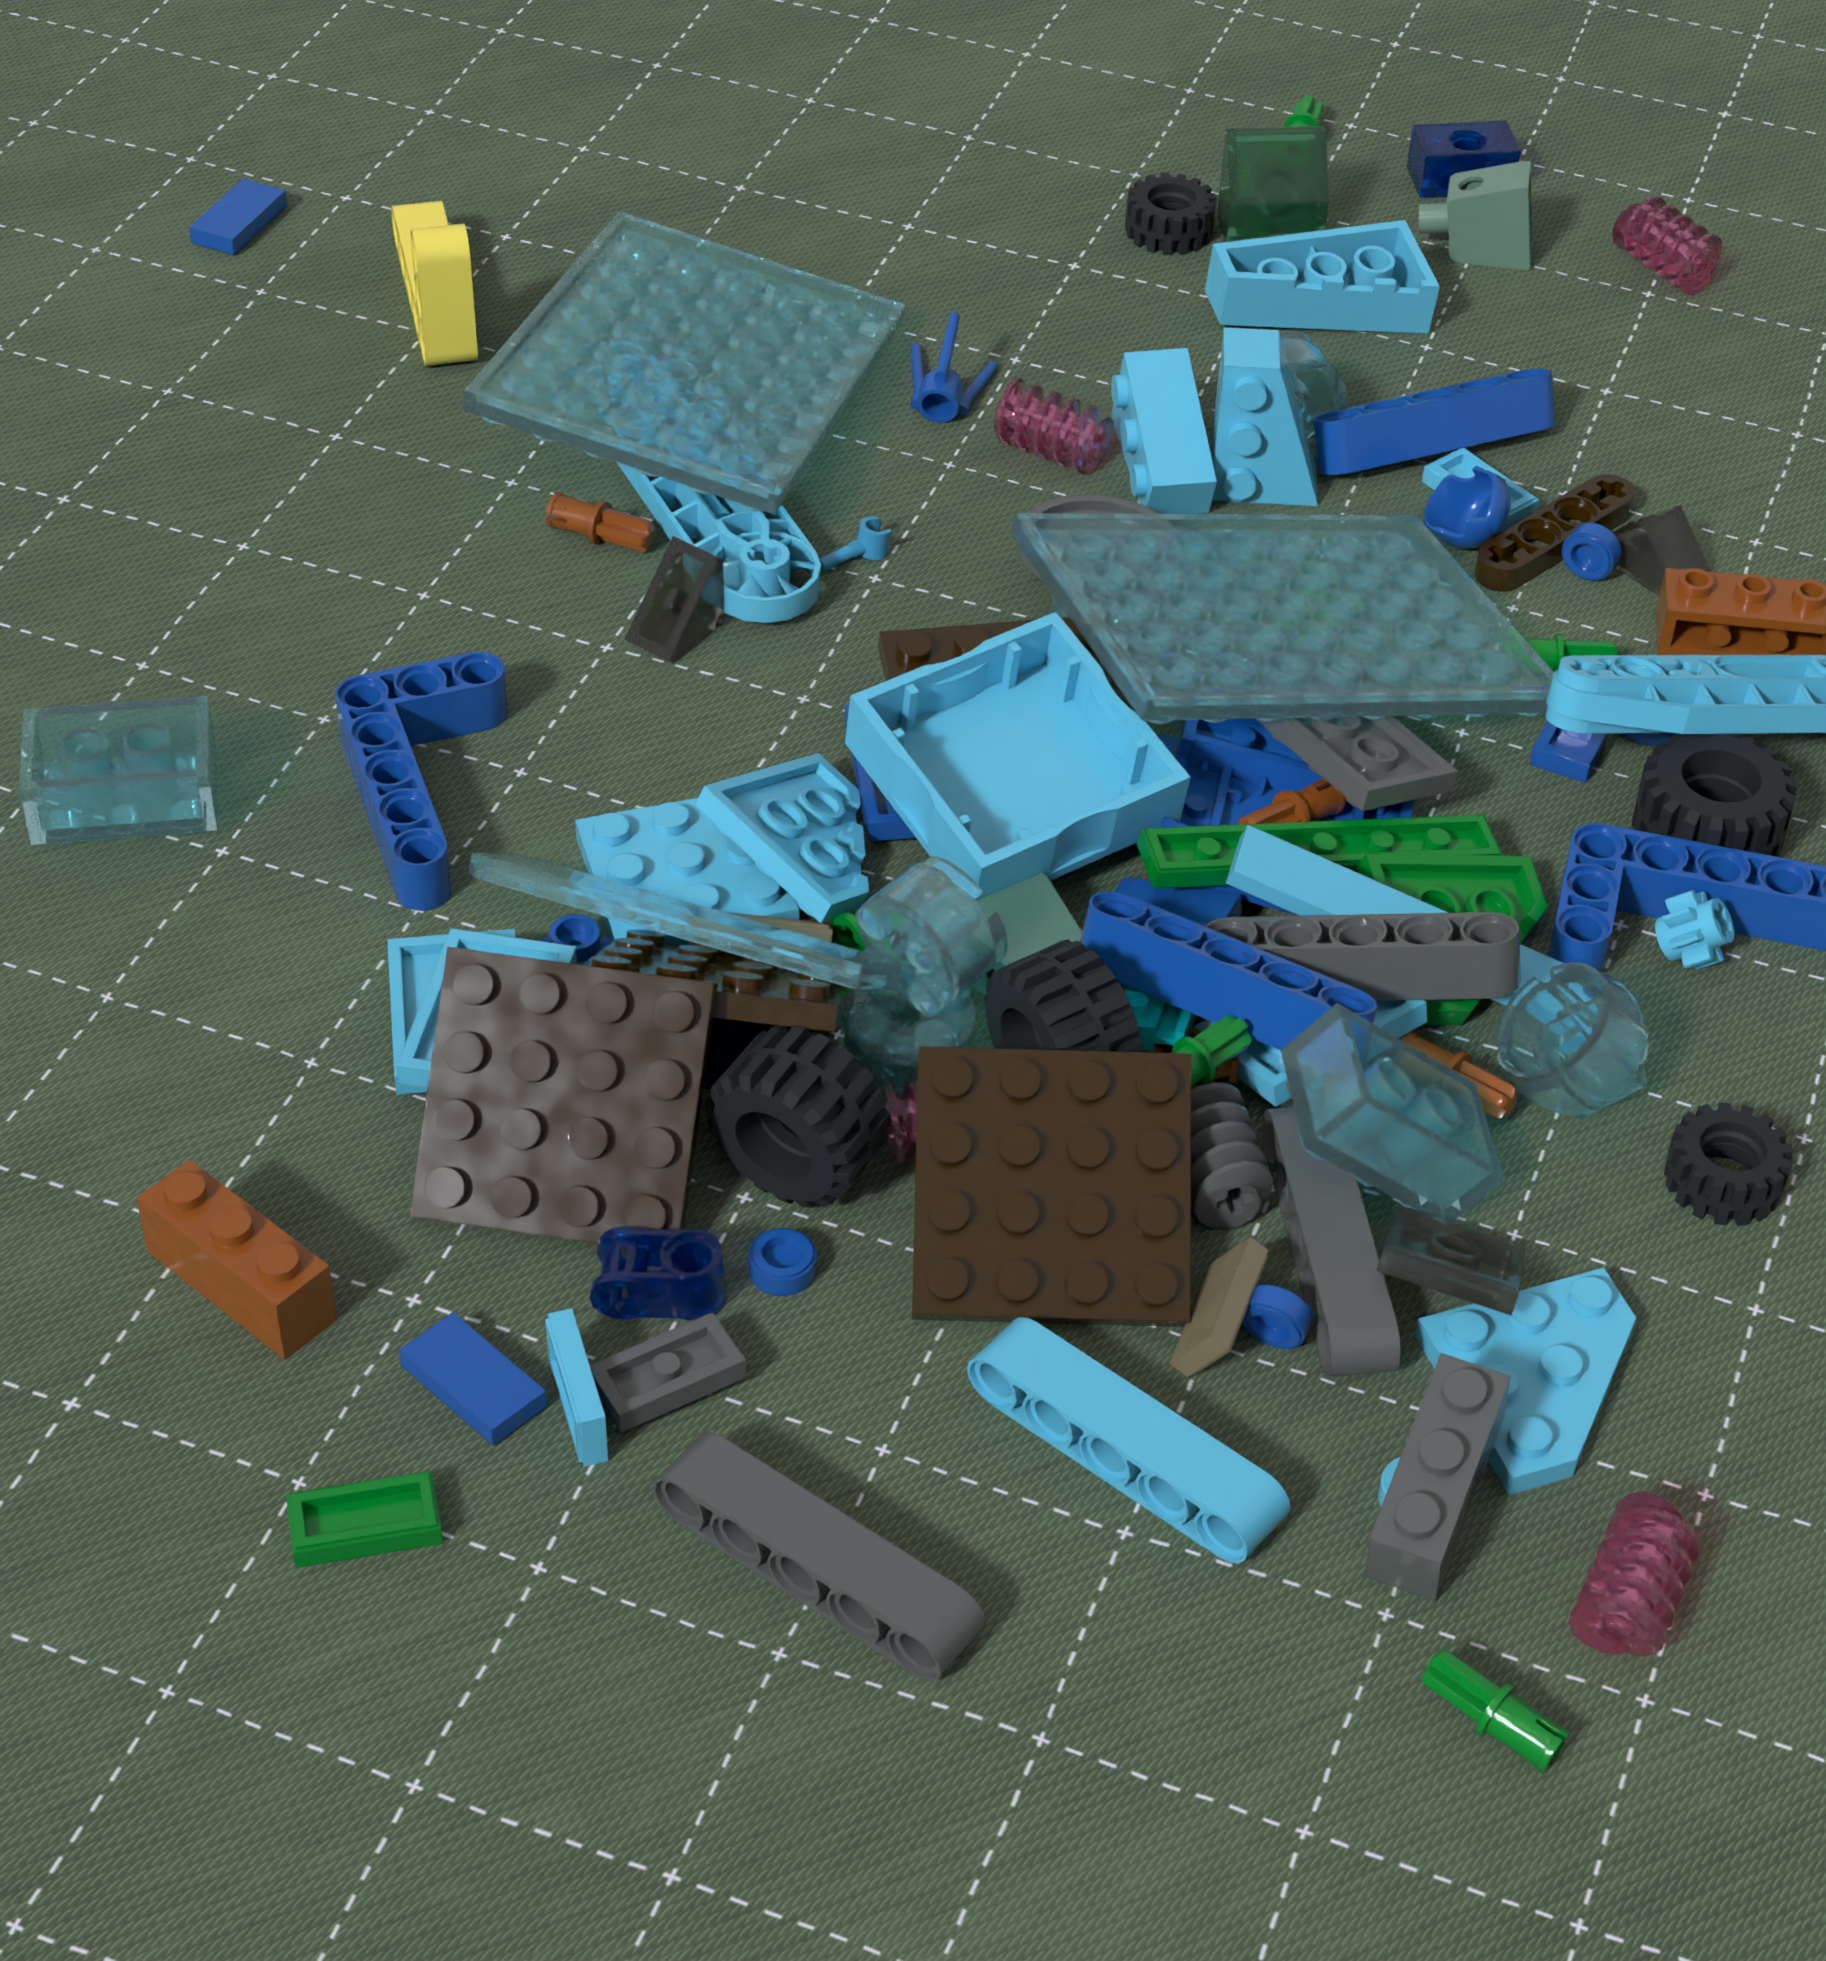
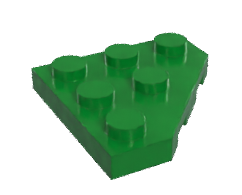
(1458, 886)

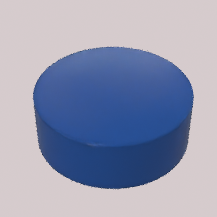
(1591, 551)
(782, 1262)
(1277, 1317)

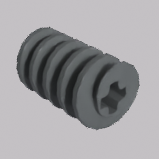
(1226, 1161)

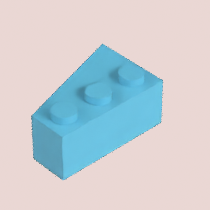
(1257, 426)
(1163, 432)

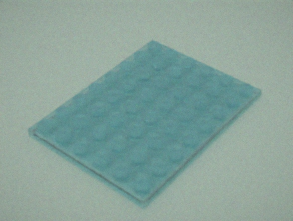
(688, 361)
(1282, 616)

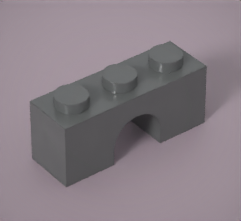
(1436, 1475)

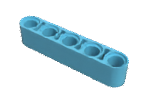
(1129, 1440)

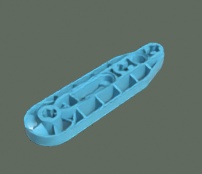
(754, 549)
(1689, 694)

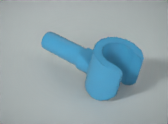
(869, 545)

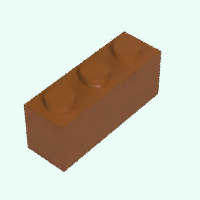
(237, 1259)

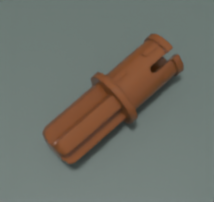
(600, 522)
(1299, 806)
(1496, 1094)

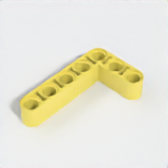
(437, 281)

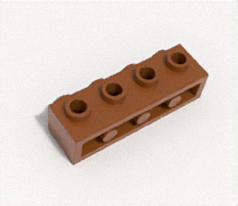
(1739, 614)

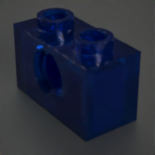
(1458, 147)

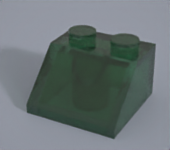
(1273, 182)

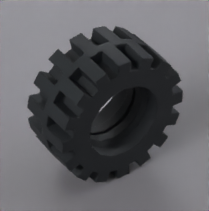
(1170, 214)
(1721, 1190)

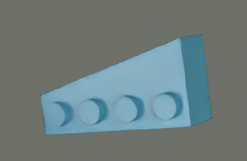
(1325, 280)

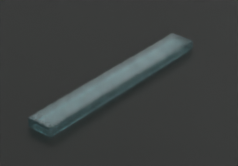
(687, 921)

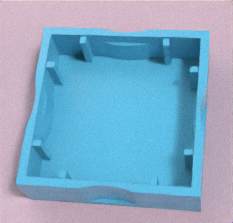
(1015, 757)

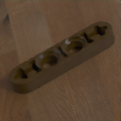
(1546, 525)

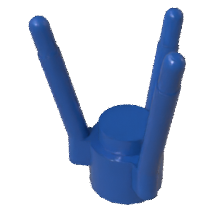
(940, 392)

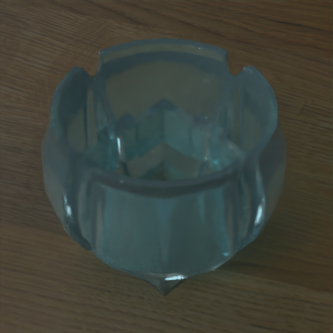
(1573, 1041)

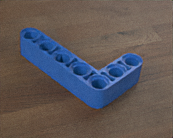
(379, 723)
(1638, 870)

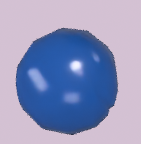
(1468, 509)

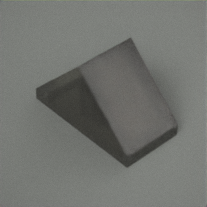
(1657, 544)
(680, 603)

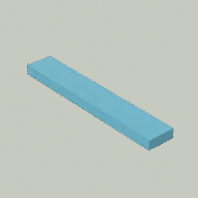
(1321, 887)

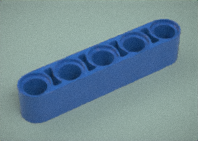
(1434, 421)
(1211, 970)

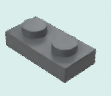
(667, 1372)

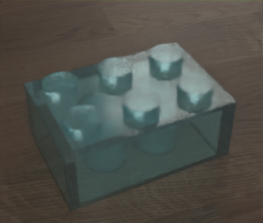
(118, 770)
(1390, 1115)

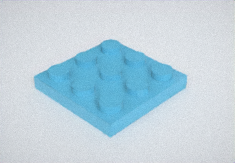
(681, 856)

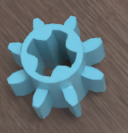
(1694, 929)

